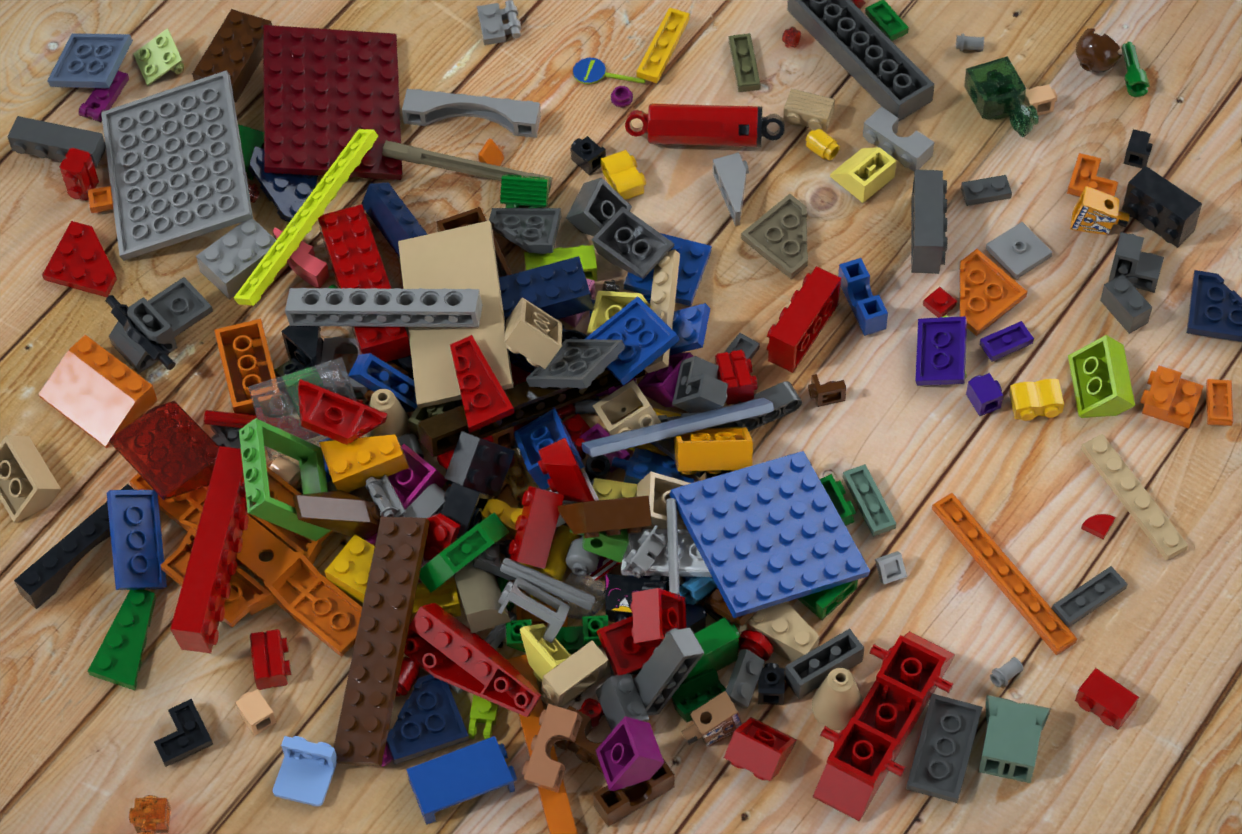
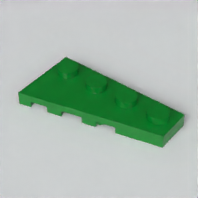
(123, 645)

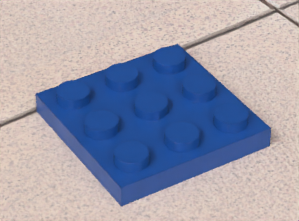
(691, 269)
(643, 335)

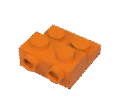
(1171, 397)

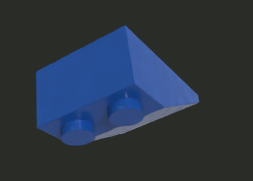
(537, 435)

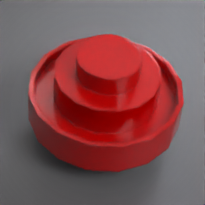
(756, 643)

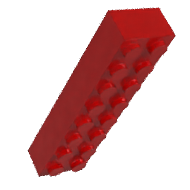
(359, 266)
(213, 556)

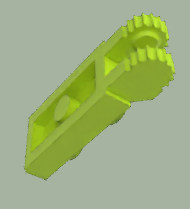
(482, 712)

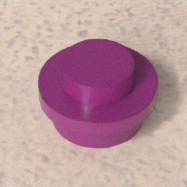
(621, 96)

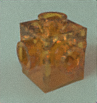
(150, 815)

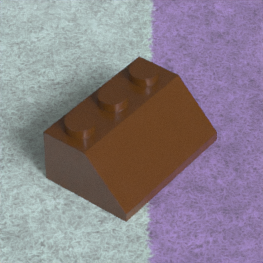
(607, 516)

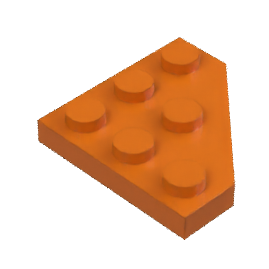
(985, 292)

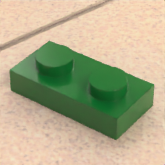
(886, 20)

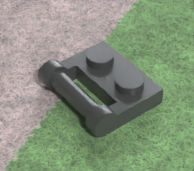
(490, 559)

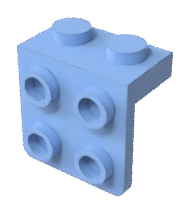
(305, 771)

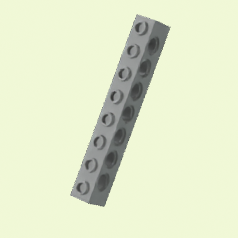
(384, 307)

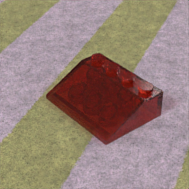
(168, 450)

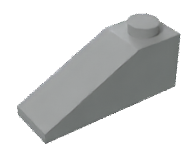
(731, 179)

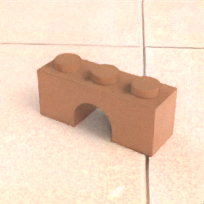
(555, 726)

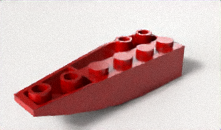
(466, 660)

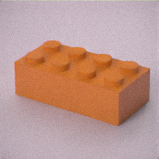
(244, 361)

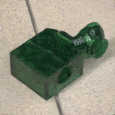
(1000, 94)

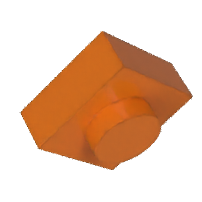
(100, 199)

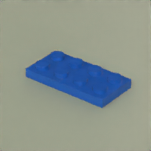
(136, 539)

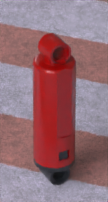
(705, 125)

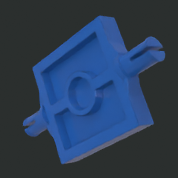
(644, 462)

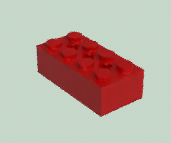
(803, 319)

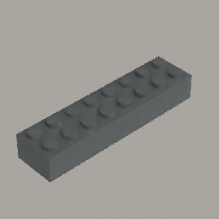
(865, 54)

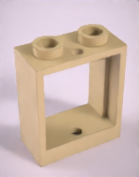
(620, 404)
(573, 676)

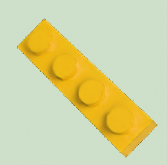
(663, 45)

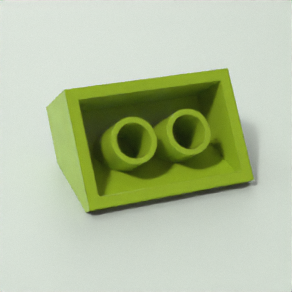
(1101, 379)

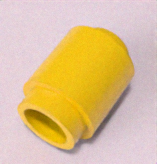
(822, 144)

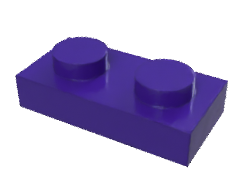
(1006, 341)

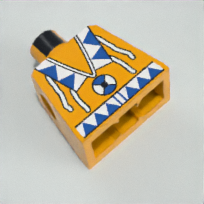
(1097, 212)

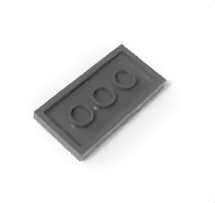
(944, 748)

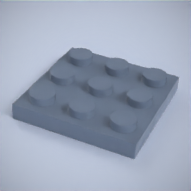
(90, 60)

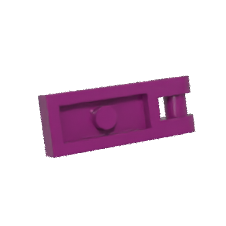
(103, 98)

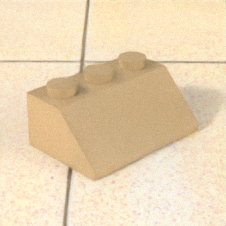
(24, 478)

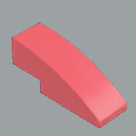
(306, 264)

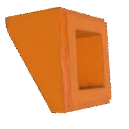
(491, 154)

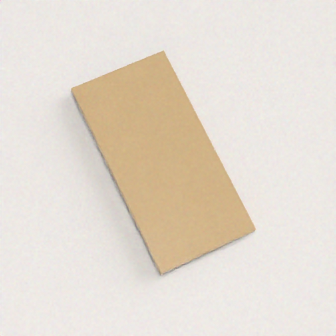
(454, 260)

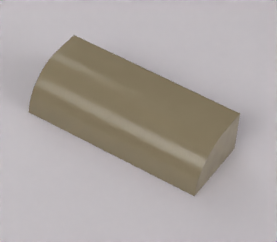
(480, 598)

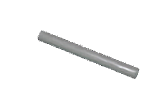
(672, 535)

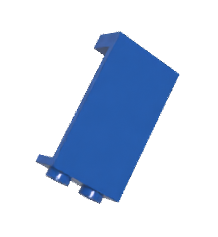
(460, 776)

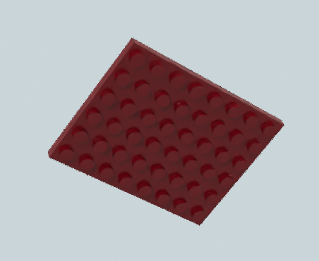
(324, 90)

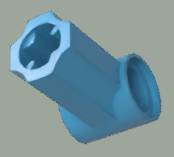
(697, 589)

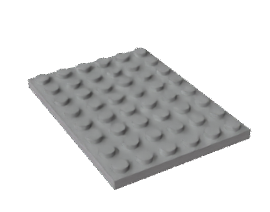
(176, 165)

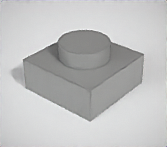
(890, 567)

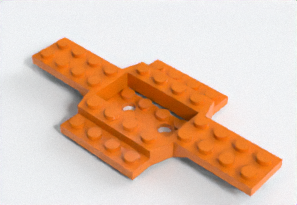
(287, 577)

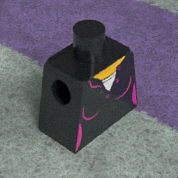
(619, 595)

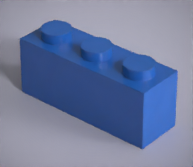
(379, 375)

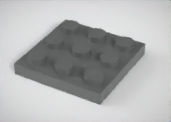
(576, 363)

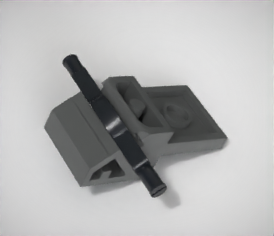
(148, 327)

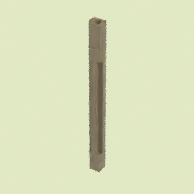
(448, 162)

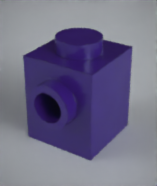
(984, 394)

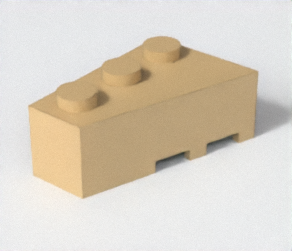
(785, 630)

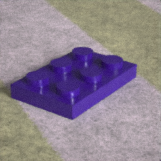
(941, 351)

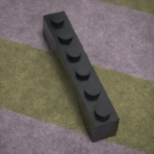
(49, 571)

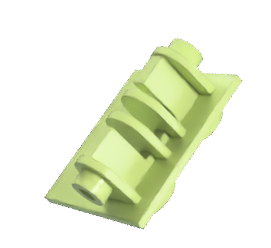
(159, 57)

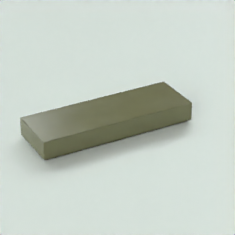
(744, 62)

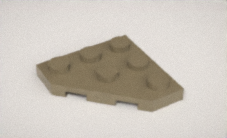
(781, 236)

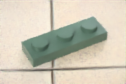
(869, 500)

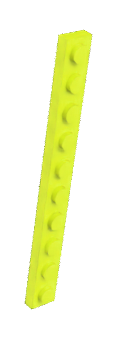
(305, 217)

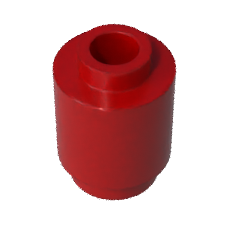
(407, 677)

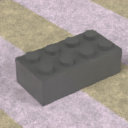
(928, 221)

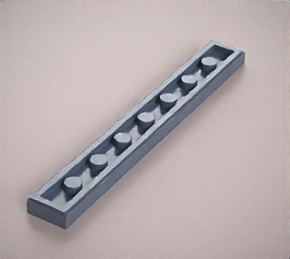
(677, 427)

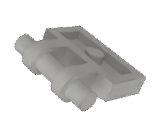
(491, 22)

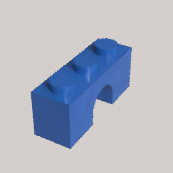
(856, 287)

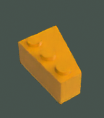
(363, 458)

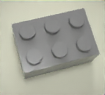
(235, 256)

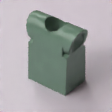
(1012, 738)

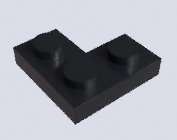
(189, 737)

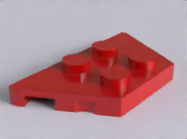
(335, 414)

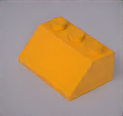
(713, 450)

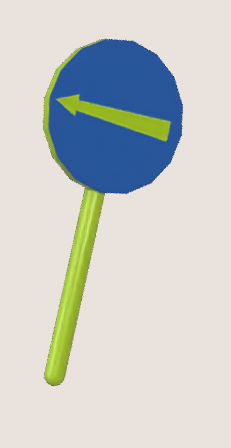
(593, 70)

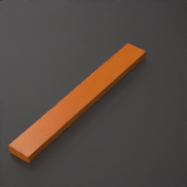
(1004, 574)
(554, 804)

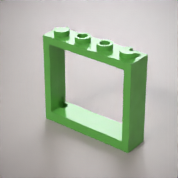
(312, 471)

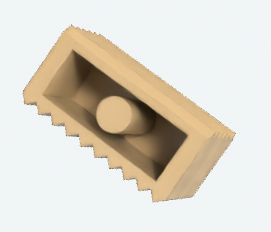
(808, 109)

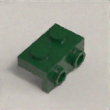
(696, 692)

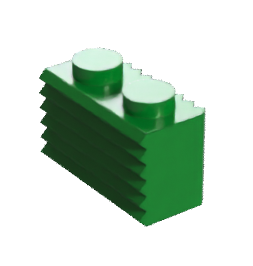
(524, 190)

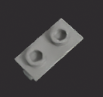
(385, 497)
(639, 560)

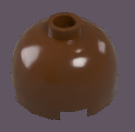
(1096, 51)

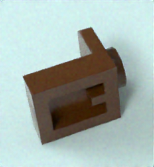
(827, 393)

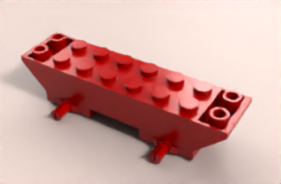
(882, 724)

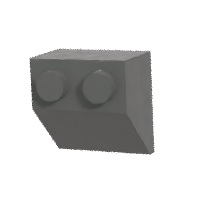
(595, 206)

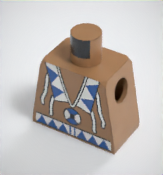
(713, 721)

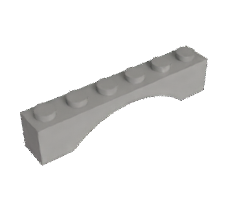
(427, 107)

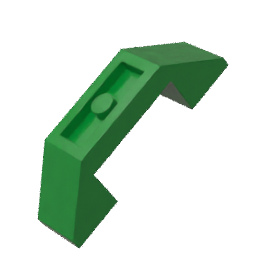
(462, 552)
(571, 638)

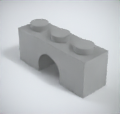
(909, 151)

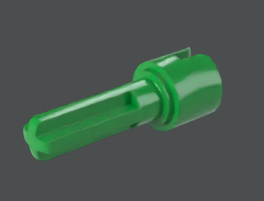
(1135, 78)

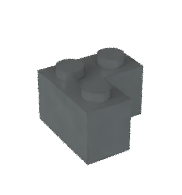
(1138, 267)
(699, 386)

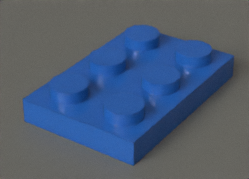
(691, 327)

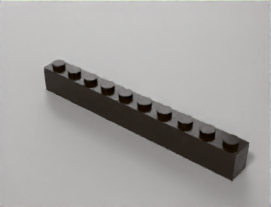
(443, 431)

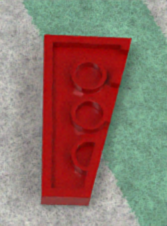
(479, 388)

